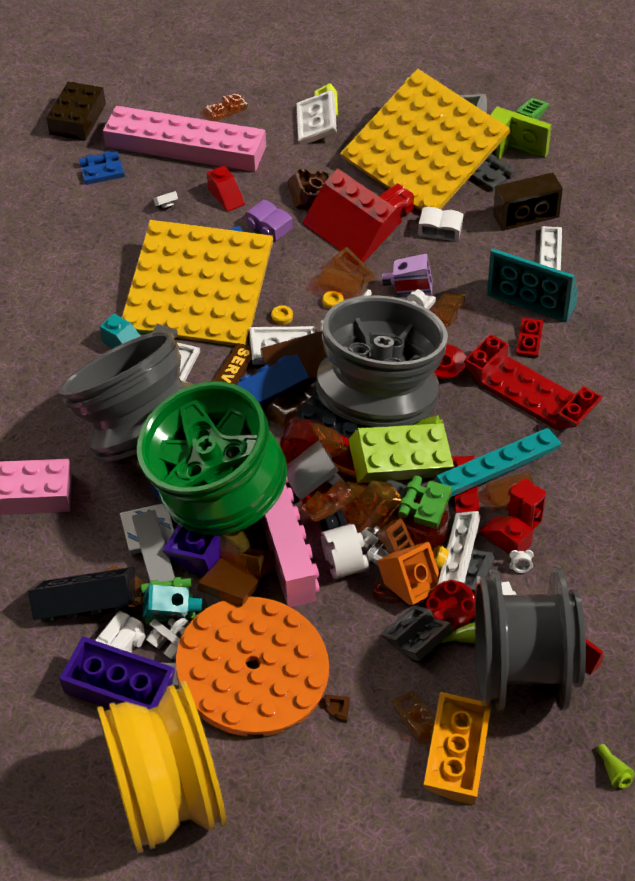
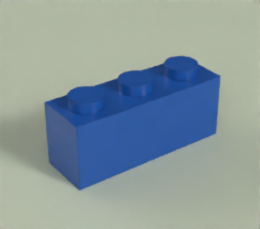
(275, 380)

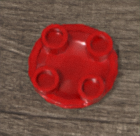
(452, 603)

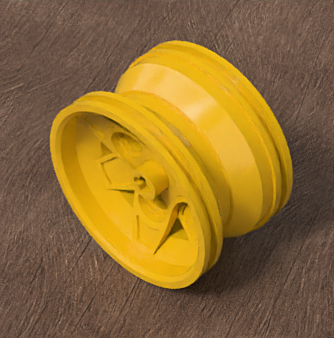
(162, 766)

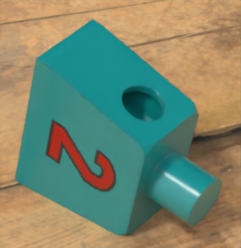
(159, 605)

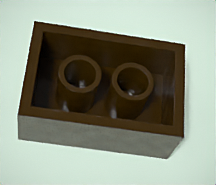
(76, 110)
(527, 201)

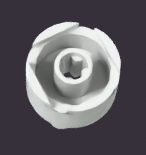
(344, 551)

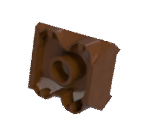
(306, 185)

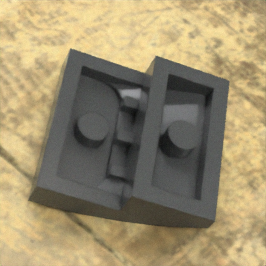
(310, 470)
(417, 632)

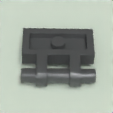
(490, 178)

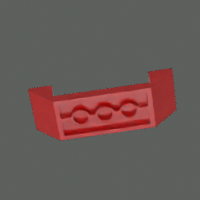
(527, 388)

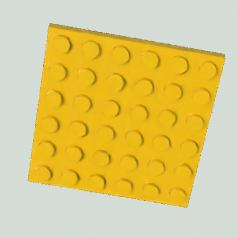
(425, 141)
(198, 282)

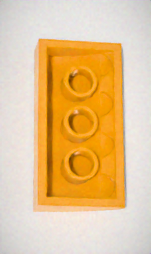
(457, 748)

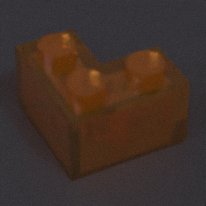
(372, 504)

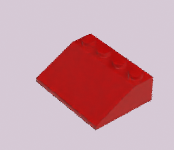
(351, 216)

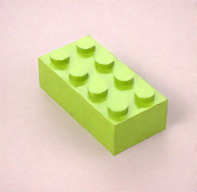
(400, 452)

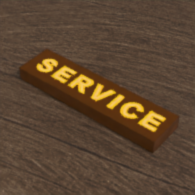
(235, 365)

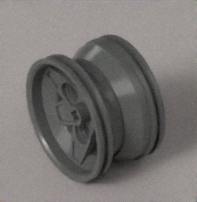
(381, 361)
(122, 390)

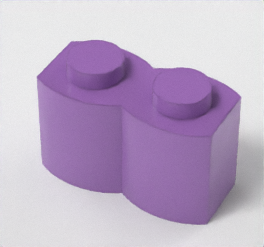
(269, 220)

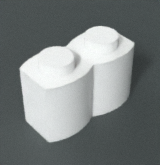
(440, 224)

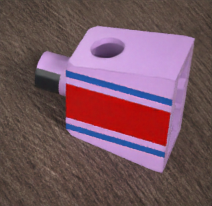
(410, 275)

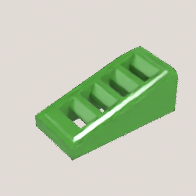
(533, 108)

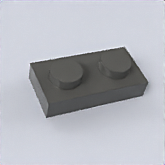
(478, 566)

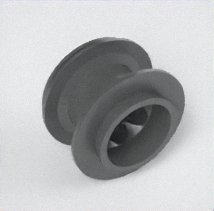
(528, 639)

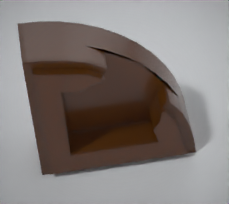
(337, 706)

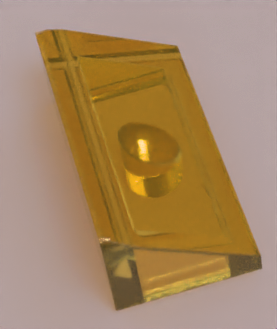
(242, 539)

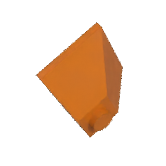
(410, 572)

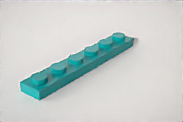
(499, 461)

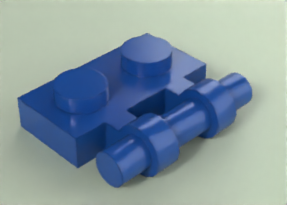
(104, 171)

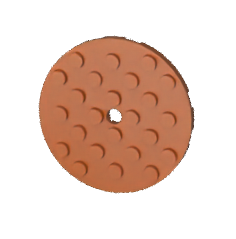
(248, 700)

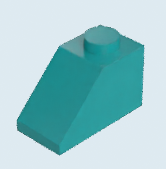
(117, 331)

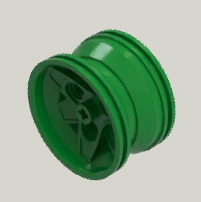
(204, 462)

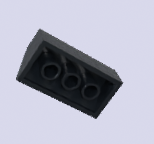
(82, 594)

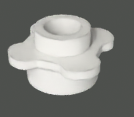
(526, 561)

